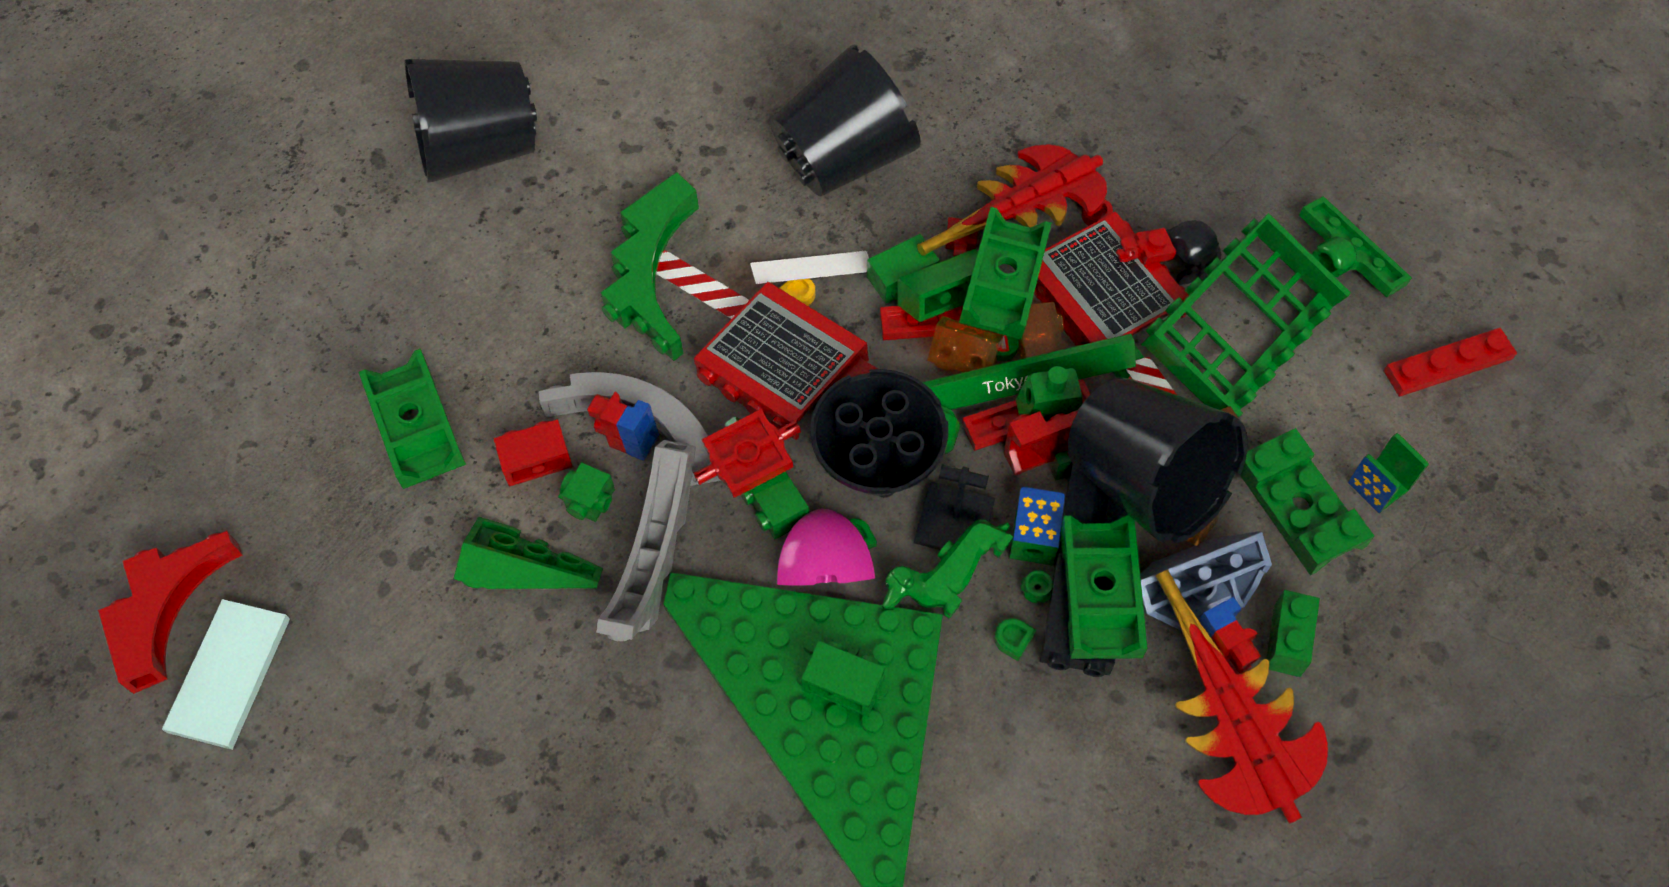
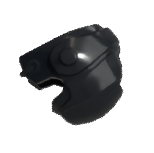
(1196, 245)

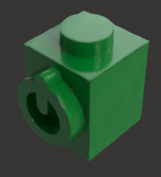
(587, 492)

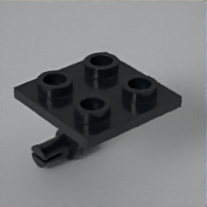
(952, 510)

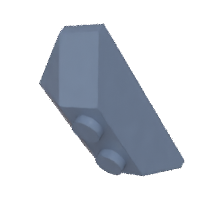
(1207, 575)

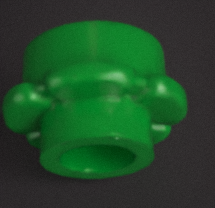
(1037, 578)

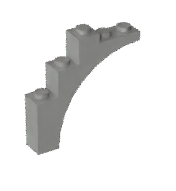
(651, 560)

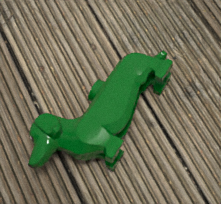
(952, 573)

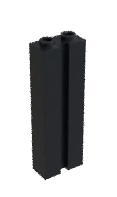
(1088, 506)

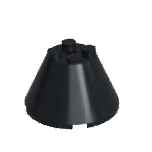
(879, 432)

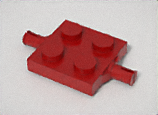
(747, 453)

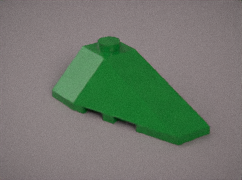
(500, 559)

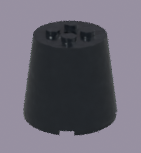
(469, 114)
(844, 124)
(1158, 455)

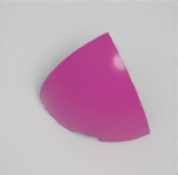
(824, 550)

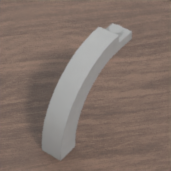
(671, 417)

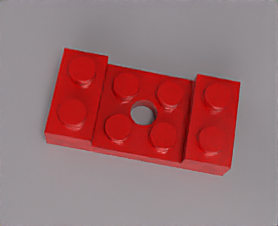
(1035, 441)

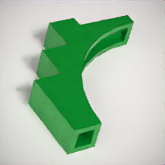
(648, 228)

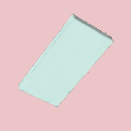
(226, 674)

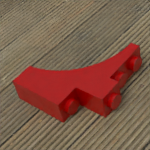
(160, 585)

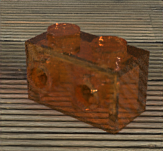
(963, 346)

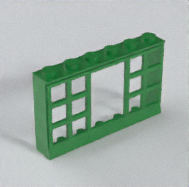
(1328, 294)

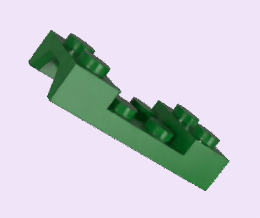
(1000, 299)
(416, 446)
(1285, 471)
(1102, 621)

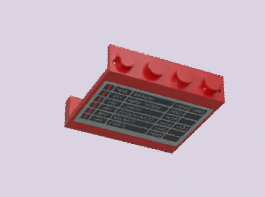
(1097, 291)
(778, 356)

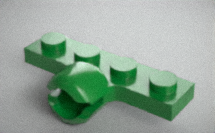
(1351, 249)

